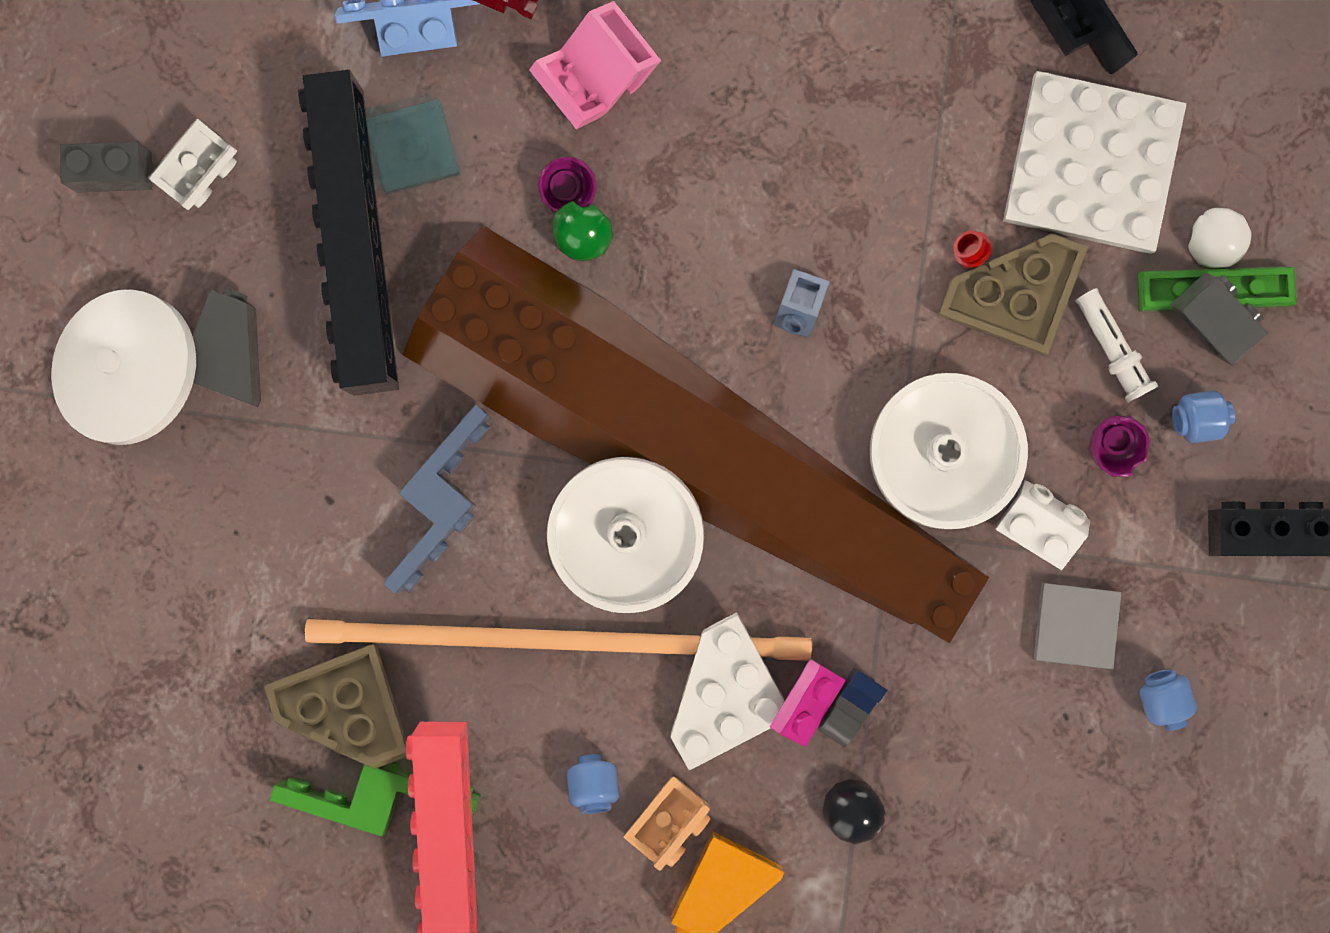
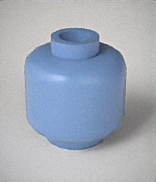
(1203, 417)
(1168, 699)
(592, 784)

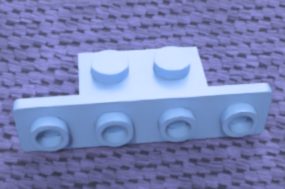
(406, 24)

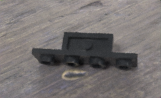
(1085, 23)

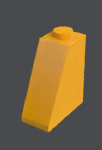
(723, 886)

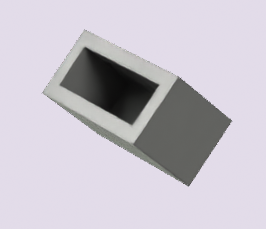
(105, 166)
(1220, 318)

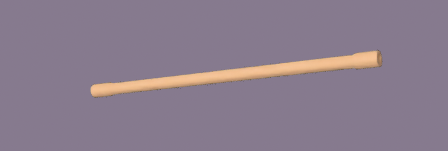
(339, 631)

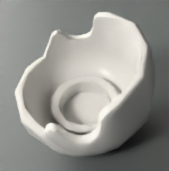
(1219, 238)

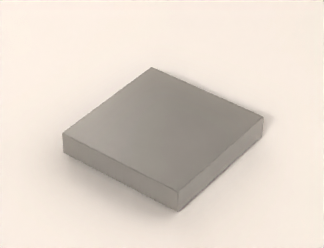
(1077, 626)

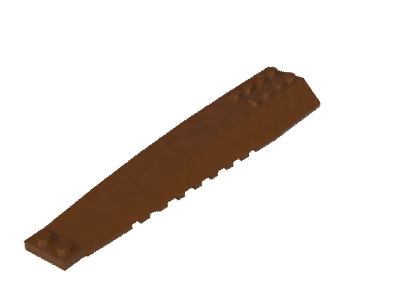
(613, 389)

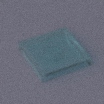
(413, 146)

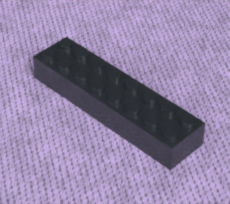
(349, 233)

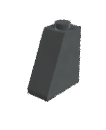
(228, 347)

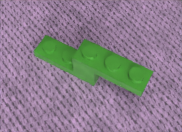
(371, 805)

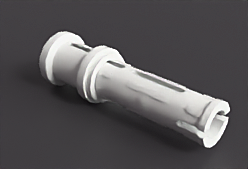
(1124, 362)

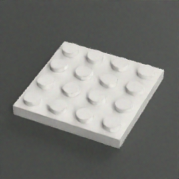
(1094, 162)

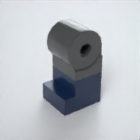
(851, 707)

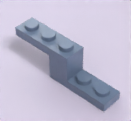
(439, 500)

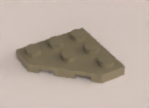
(1018, 293)
(343, 707)

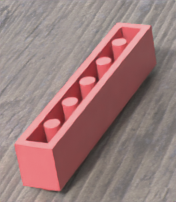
(442, 827)

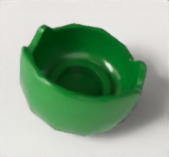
(582, 231)

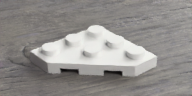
(725, 694)

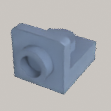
(801, 303)

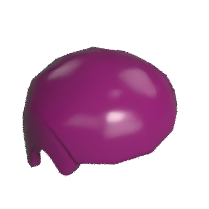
(567, 181)
(1119, 445)

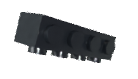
(1269, 530)

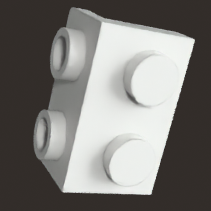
(194, 165)
(1044, 524)

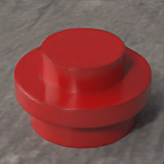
(972, 249)

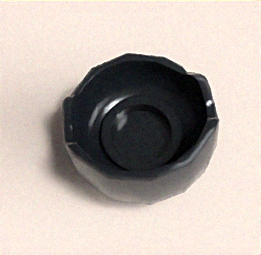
(854, 811)

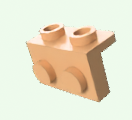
(668, 823)

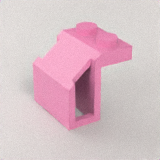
(596, 65)

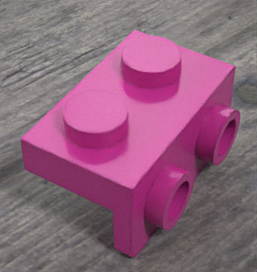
(807, 703)

